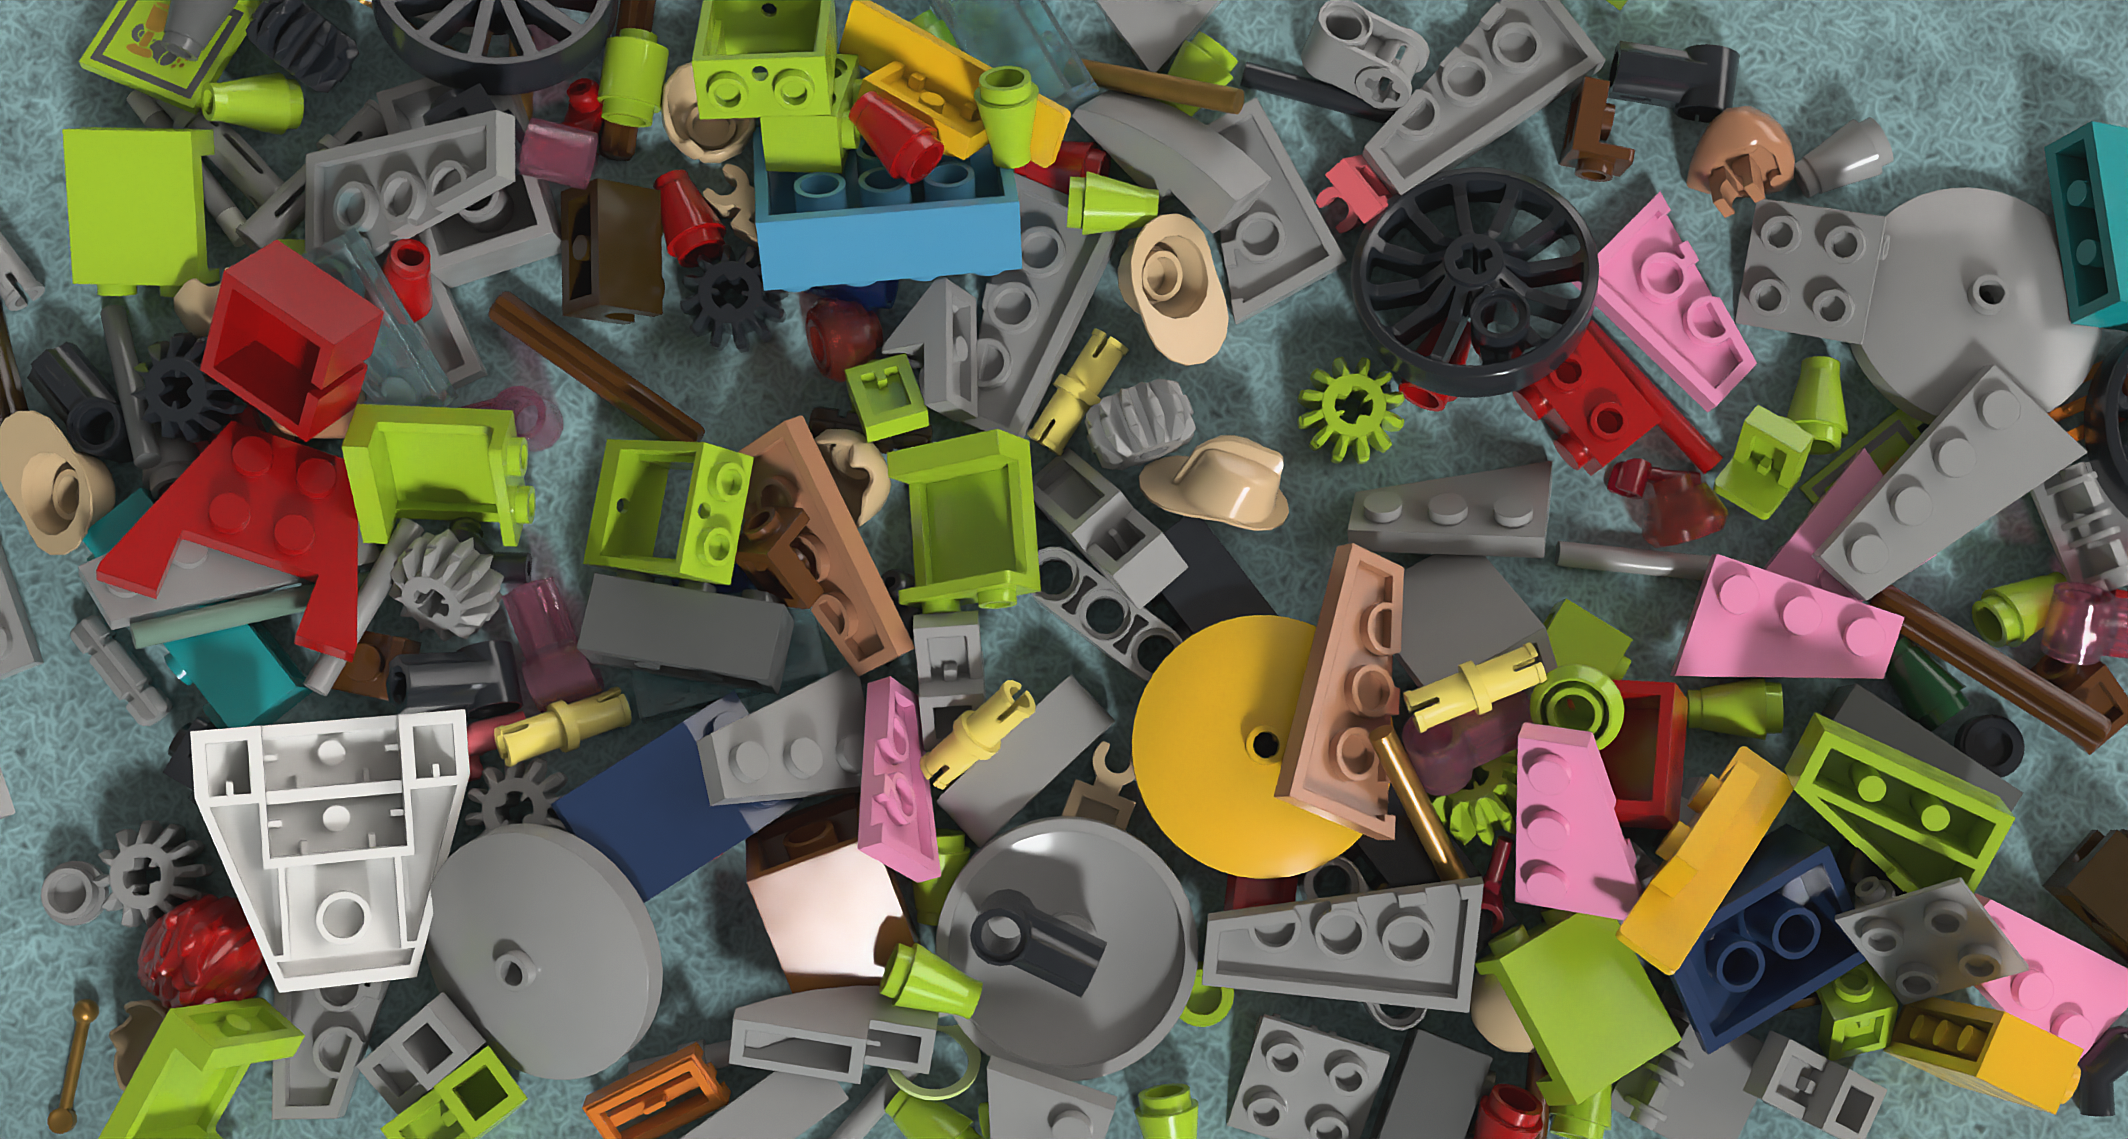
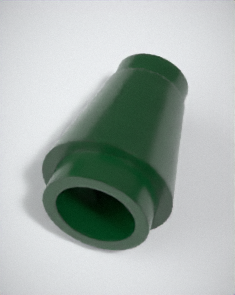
(1924, 686)

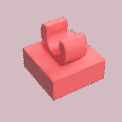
(1359, 188)

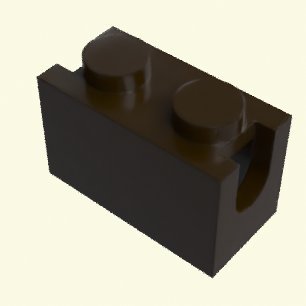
(611, 252)
(2095, 886)

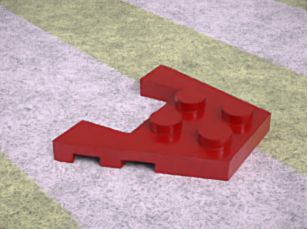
(265, 505)

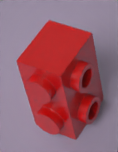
(1589, 407)

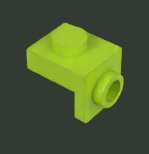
(1764, 463)

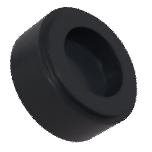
(1991, 743)

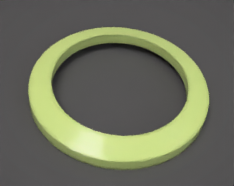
(974, 1059)

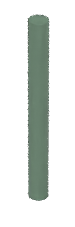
(224, 615)

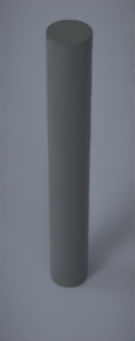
(123, 359)

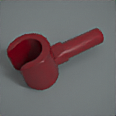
(1631, 477)
(1492, 895)

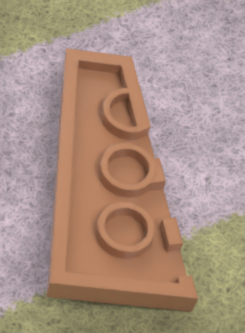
(854, 601)
(1346, 696)

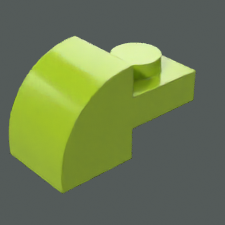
(461, 1104)

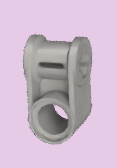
(1359, 50)

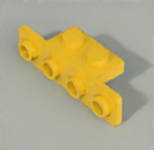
(936, 82)
(1704, 859)

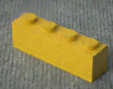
(1987, 1052)

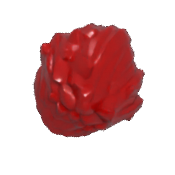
(201, 954)

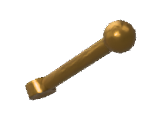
(64, 1117)

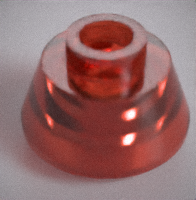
(841, 336)
(1681, 512)

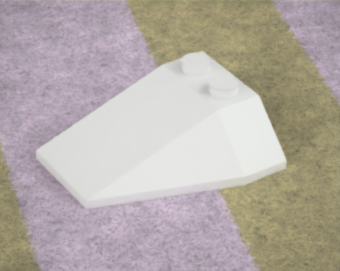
(335, 837)

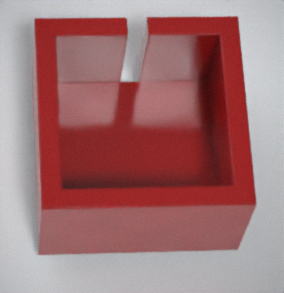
(290, 339)
(1648, 754)

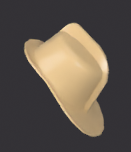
(1175, 288)
(1221, 482)
(51, 483)

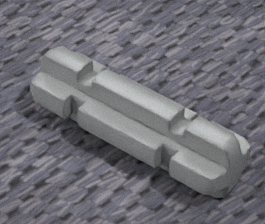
(121, 670)

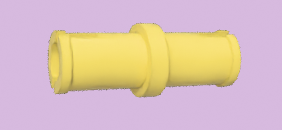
(1077, 391)
(1475, 687)
(562, 726)
(977, 734)

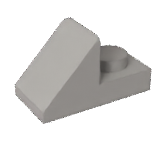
(943, 342)

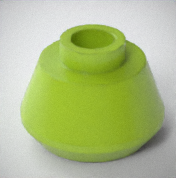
(1579, 700)

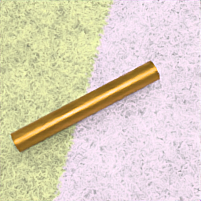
(1166, 87)
(1417, 803)

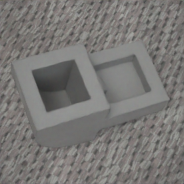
(948, 670)
(421, 1053)
(1814, 1089)

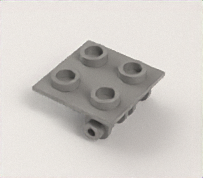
(1811, 270)
(2084, 527)
(1928, 938)
(1306, 1083)
(1687, 1090)

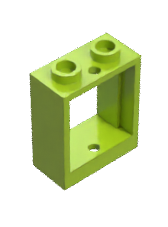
(793, 45)
(639, 476)

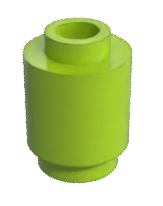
(632, 78)

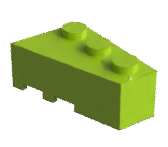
(1897, 808)

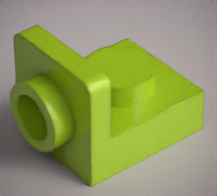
(886, 397)
(1856, 1013)

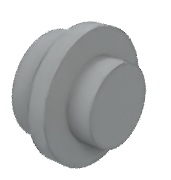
(71, 895)

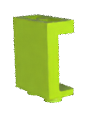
(137, 207)
(437, 468)
(970, 521)
(1580, 1002)
(197, 1068)

